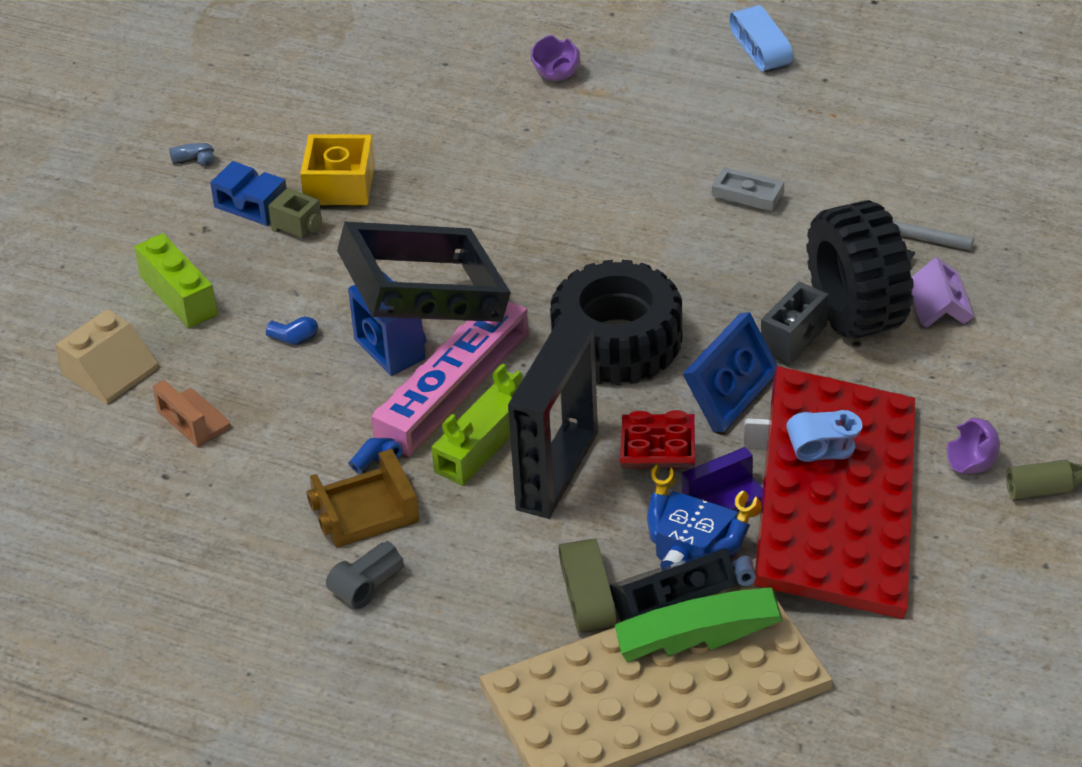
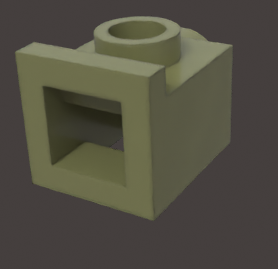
(295, 213)

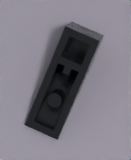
(673, 584)

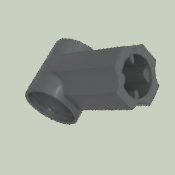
(358, 581)

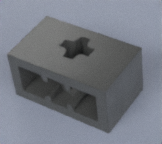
(795, 321)

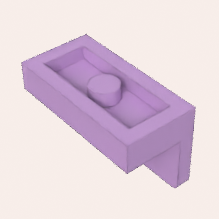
(938, 292)

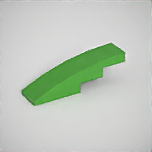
(706, 619)

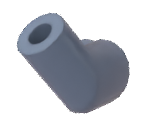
(744, 570)

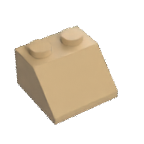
(105, 357)

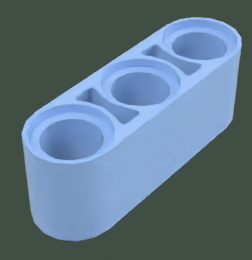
(761, 38)

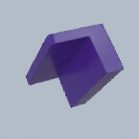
(723, 479)

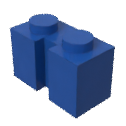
(245, 193)

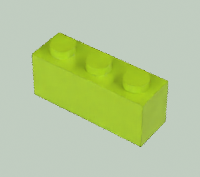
(176, 280)

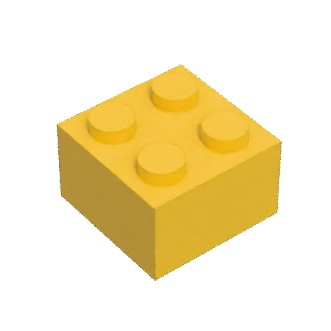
(338, 168)

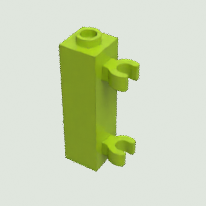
(478, 432)

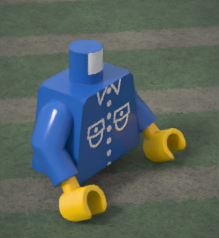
(692, 527)

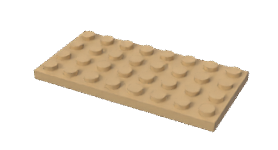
(599, 711)

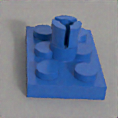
(731, 372)

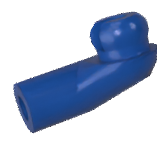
(294, 332)
(370, 450)

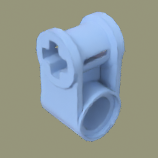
(819, 436)

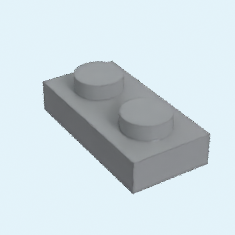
(748, 189)

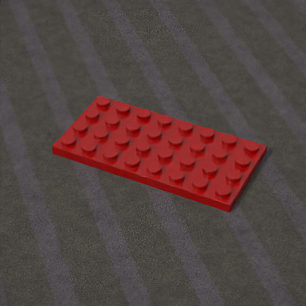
(838, 523)

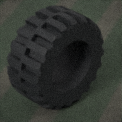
(861, 267)
(624, 293)

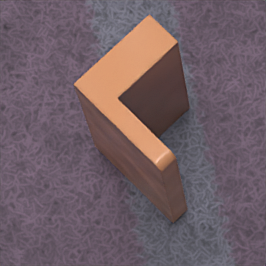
(189, 413)

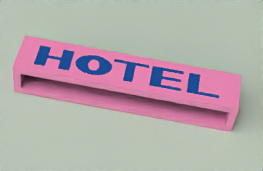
(448, 378)

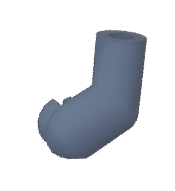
(191, 151)

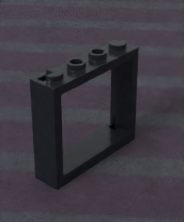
(367, 242)
(541, 466)

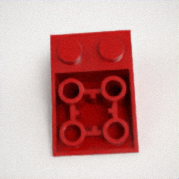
(657, 440)

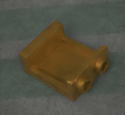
(365, 503)

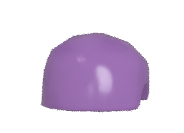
(555, 58)
(975, 448)

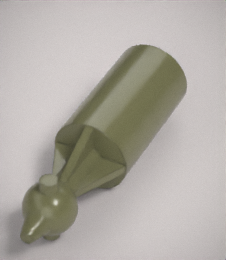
(1043, 479)

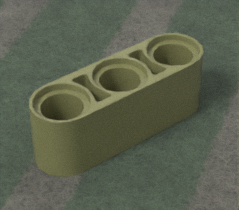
(587, 585)

